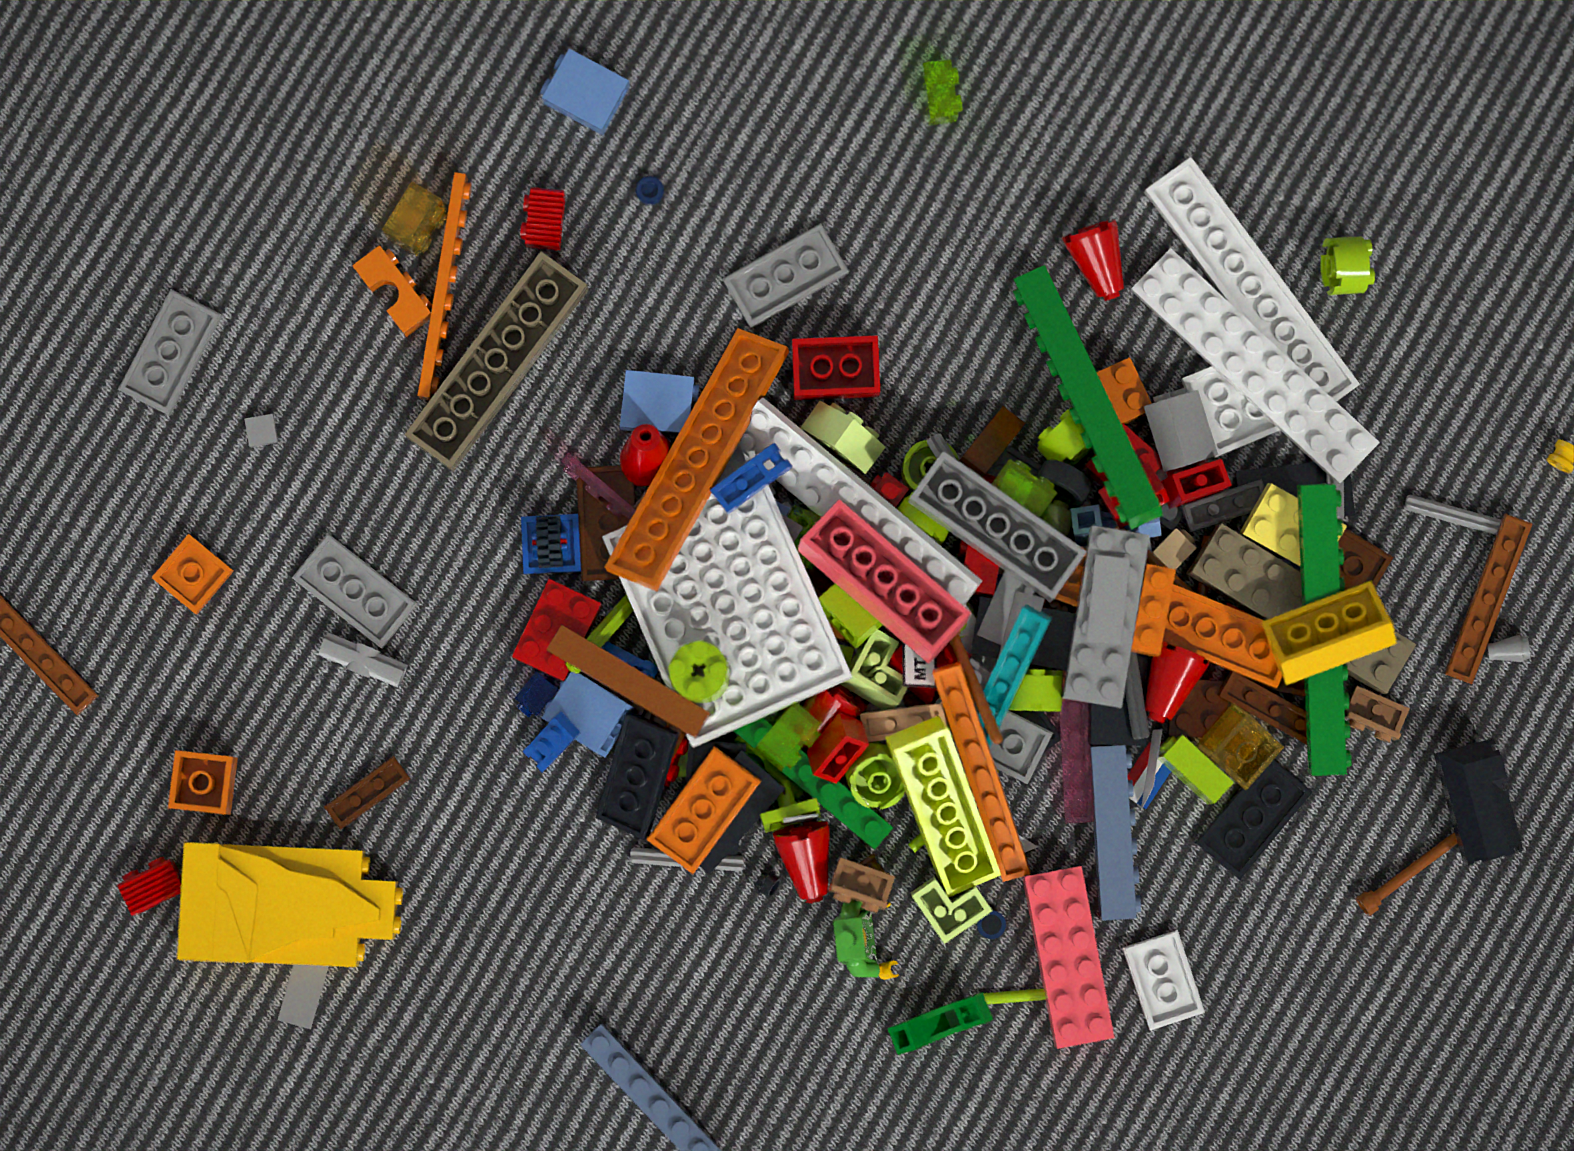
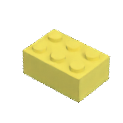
(1276, 523)

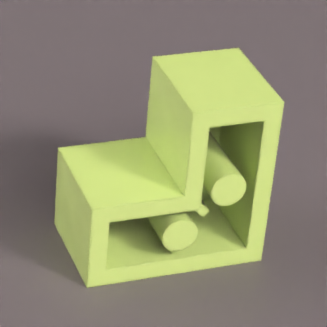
(844, 435)
(872, 676)
(948, 915)

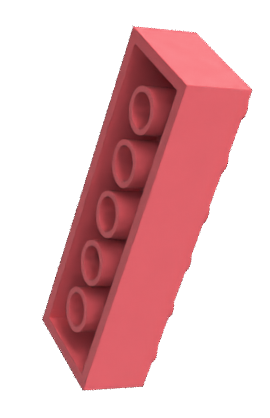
(883, 581)
(1068, 957)

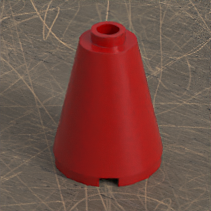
(1098, 257)
(643, 454)
(1172, 680)
(830, 702)
(806, 857)

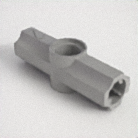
(363, 660)

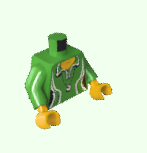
(857, 944)

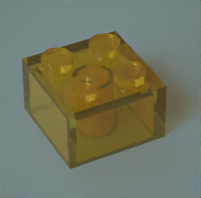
(415, 219)
(1239, 746)

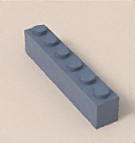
(1113, 833)
(647, 1092)

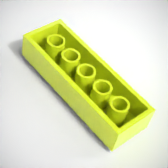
(943, 805)

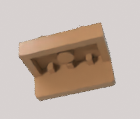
(1376, 714)
(861, 884)

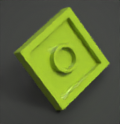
(788, 808)

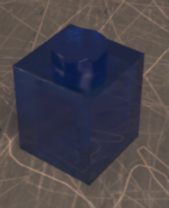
(535, 695)

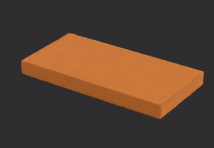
(704, 810)

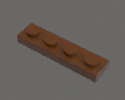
(1265, 705)

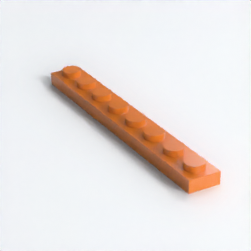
(446, 275)
(981, 771)

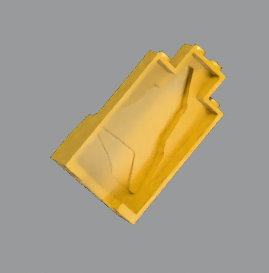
(282, 905)

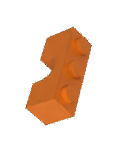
(378, 270)
(1152, 610)

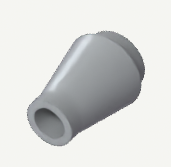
(1510, 649)

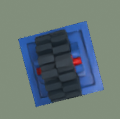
(551, 544)

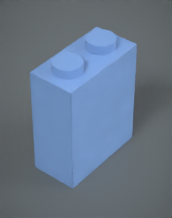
(584, 91)
(657, 401)
(591, 710)

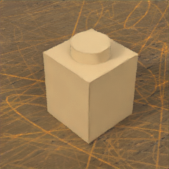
(1175, 548)

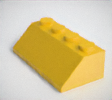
(1329, 632)

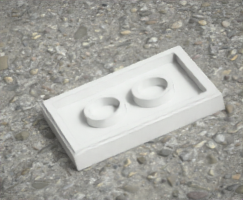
(1163, 980)

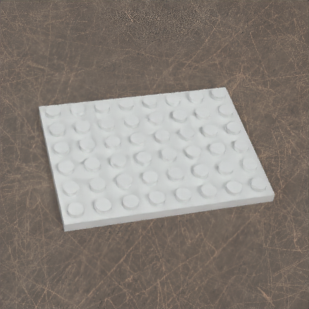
(752, 600)

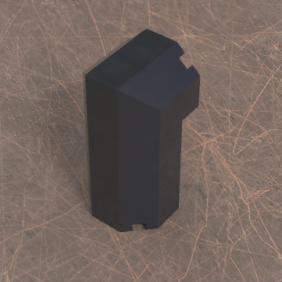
(1477, 802)

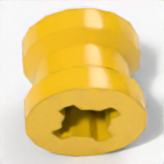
(1563, 456)

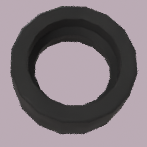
(1069, 482)

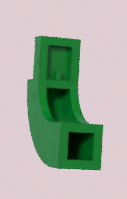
(940, 1023)

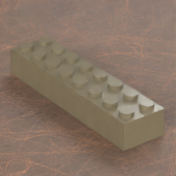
(497, 361)
(1271, 588)

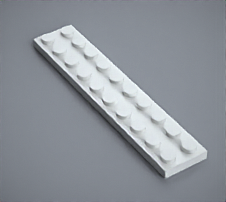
(1245, 275)
(1255, 366)
(823, 480)

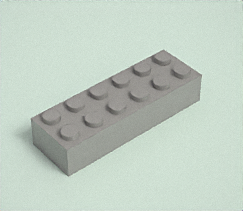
(997, 526)
(1098, 670)

